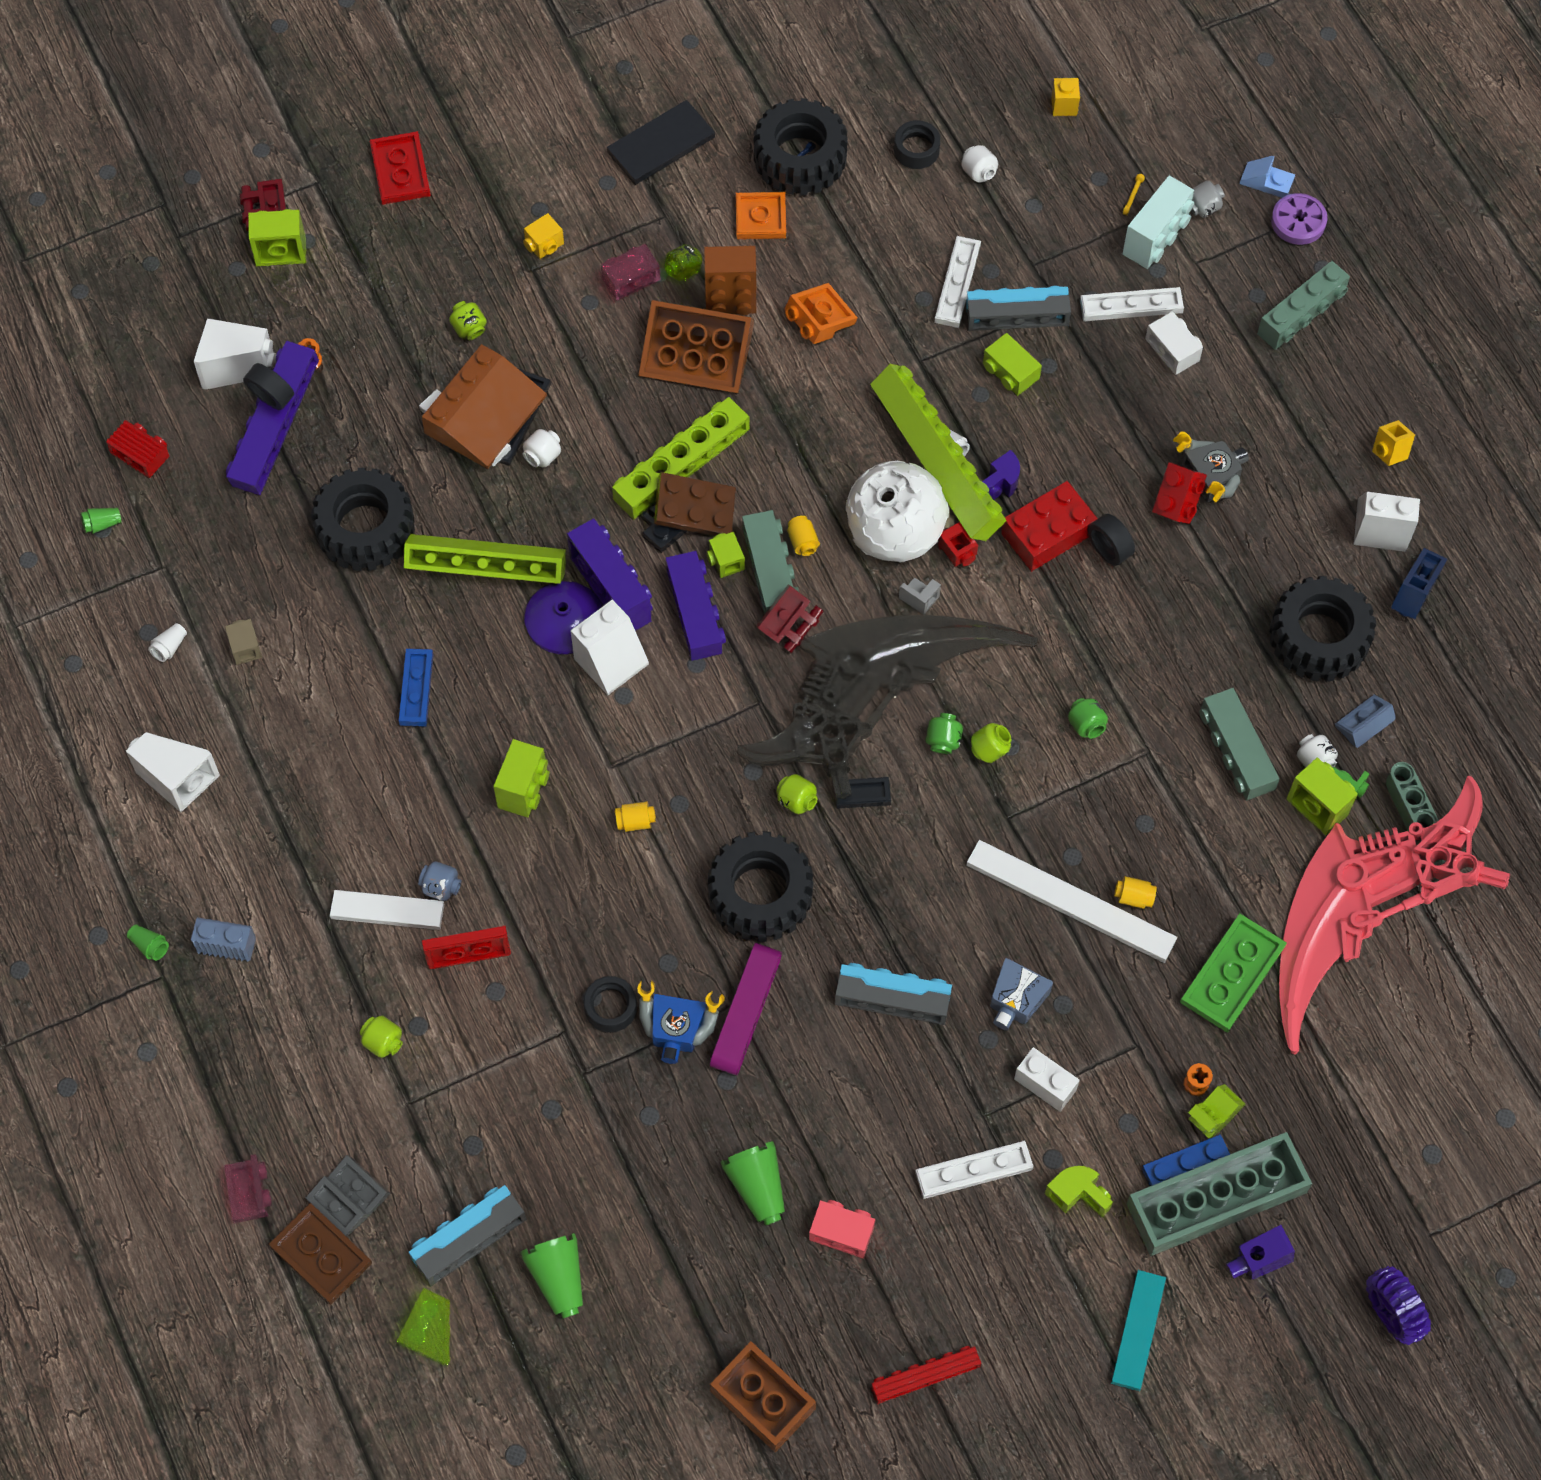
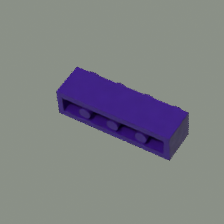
(694, 605)

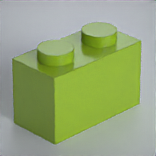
(1011, 364)

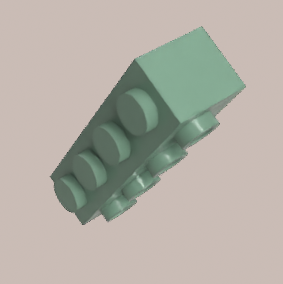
(1303, 305)

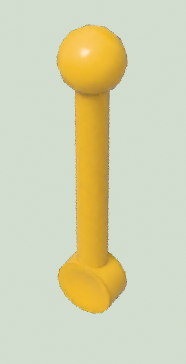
(1139, 179)

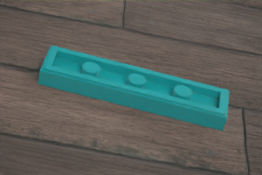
(1138, 1330)

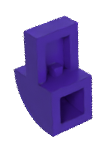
(1003, 475)

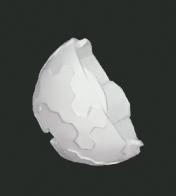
(904, 525)

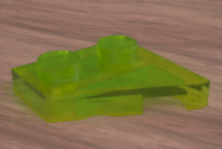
(428, 1327)

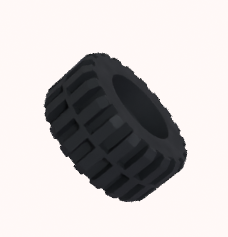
(806, 121)
(358, 490)
(1328, 599)
(755, 853)

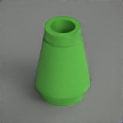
(99, 519)
(148, 942)

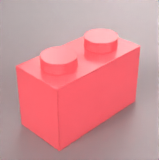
(842, 1228)

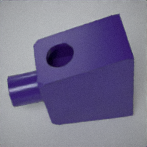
(1271, 1246)

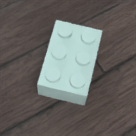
(1158, 222)

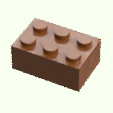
(730, 279)
(763, 1396)

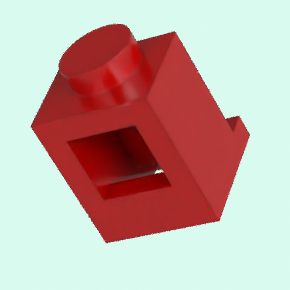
(958, 538)

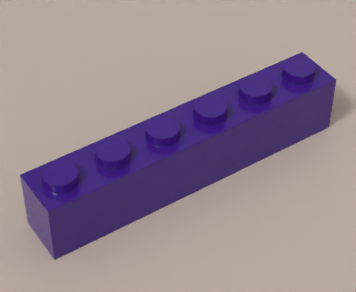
(269, 426)

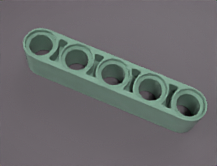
(1411, 789)

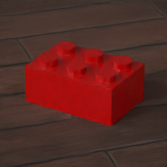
(1048, 526)

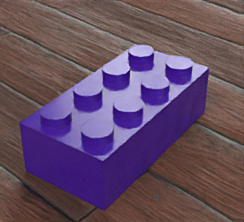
(608, 573)

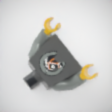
(1214, 460)

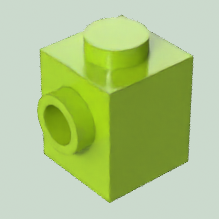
(725, 554)

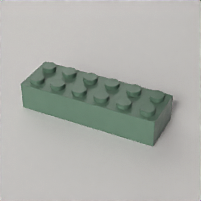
(1218, 1194)

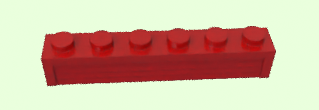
(925, 1375)

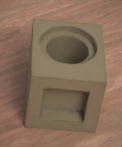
(243, 641)

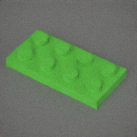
(1233, 972)

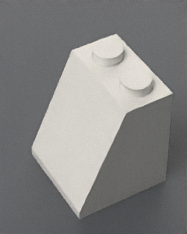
(230, 352)
(1385, 521)
(608, 647)
(172, 768)

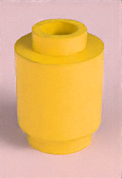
(803, 536)
(635, 816)
(1135, 892)

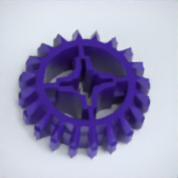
(1398, 1305)

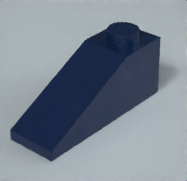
(1418, 583)

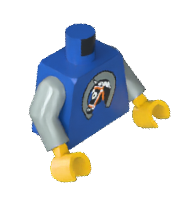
(676, 1022)

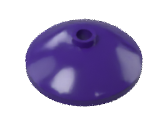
(549, 626)

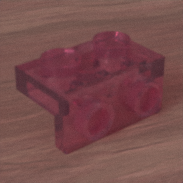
(246, 1189)

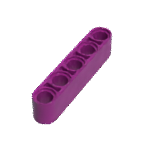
(746, 1009)

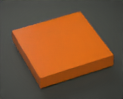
(761, 215)

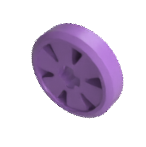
(1292, 230)

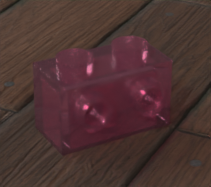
(630, 271)

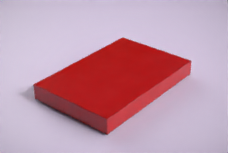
(400, 167)
(466, 947)

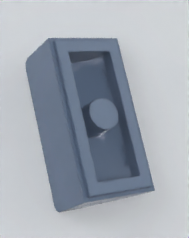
(1366, 720)

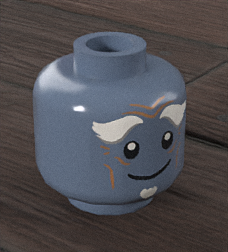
(439, 881)

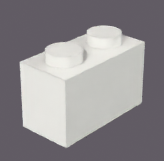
(1174, 342)
(1046, 1079)

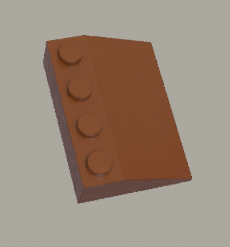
(696, 346)
(482, 407)

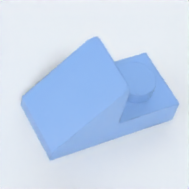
(1265, 178)

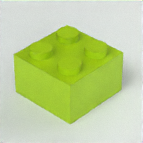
(277, 237)
(521, 778)
(1322, 795)

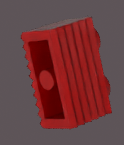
(138, 448)

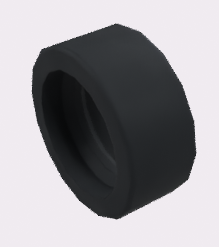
(918, 129)
(268, 386)
(1111, 539)
(610, 983)

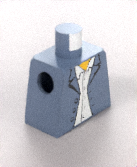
(1018, 994)

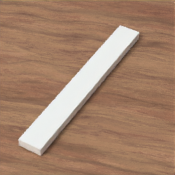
(1072, 901)

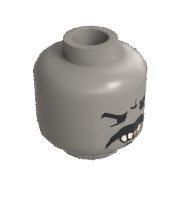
(1207, 199)

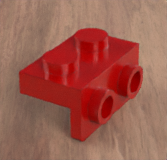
(1179, 493)

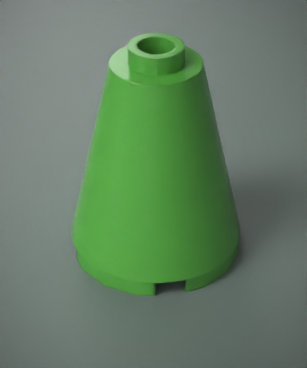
(757, 1181)
(557, 1273)

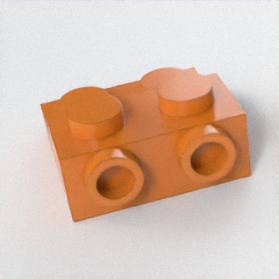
(819, 313)

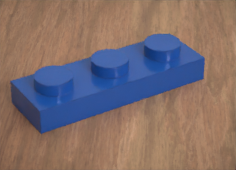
(416, 687)
(1185, 1160)

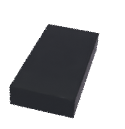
(867, 793)

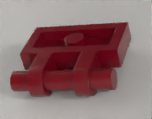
(269, 194)
(783, 615)

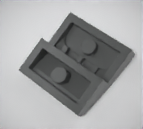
(347, 1195)

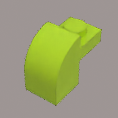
(1216, 1111)
(1078, 1183)

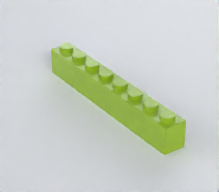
(938, 452)

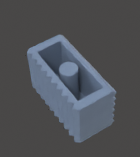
(223, 939)

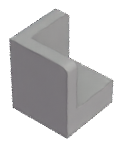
(919, 595)

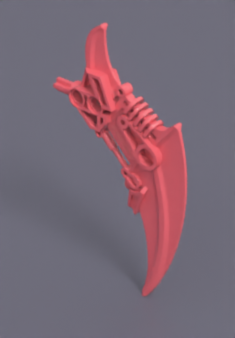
(1352, 876)

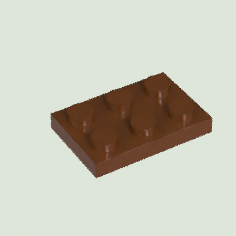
(694, 505)
(320, 1253)

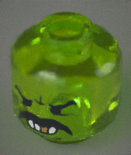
(683, 262)

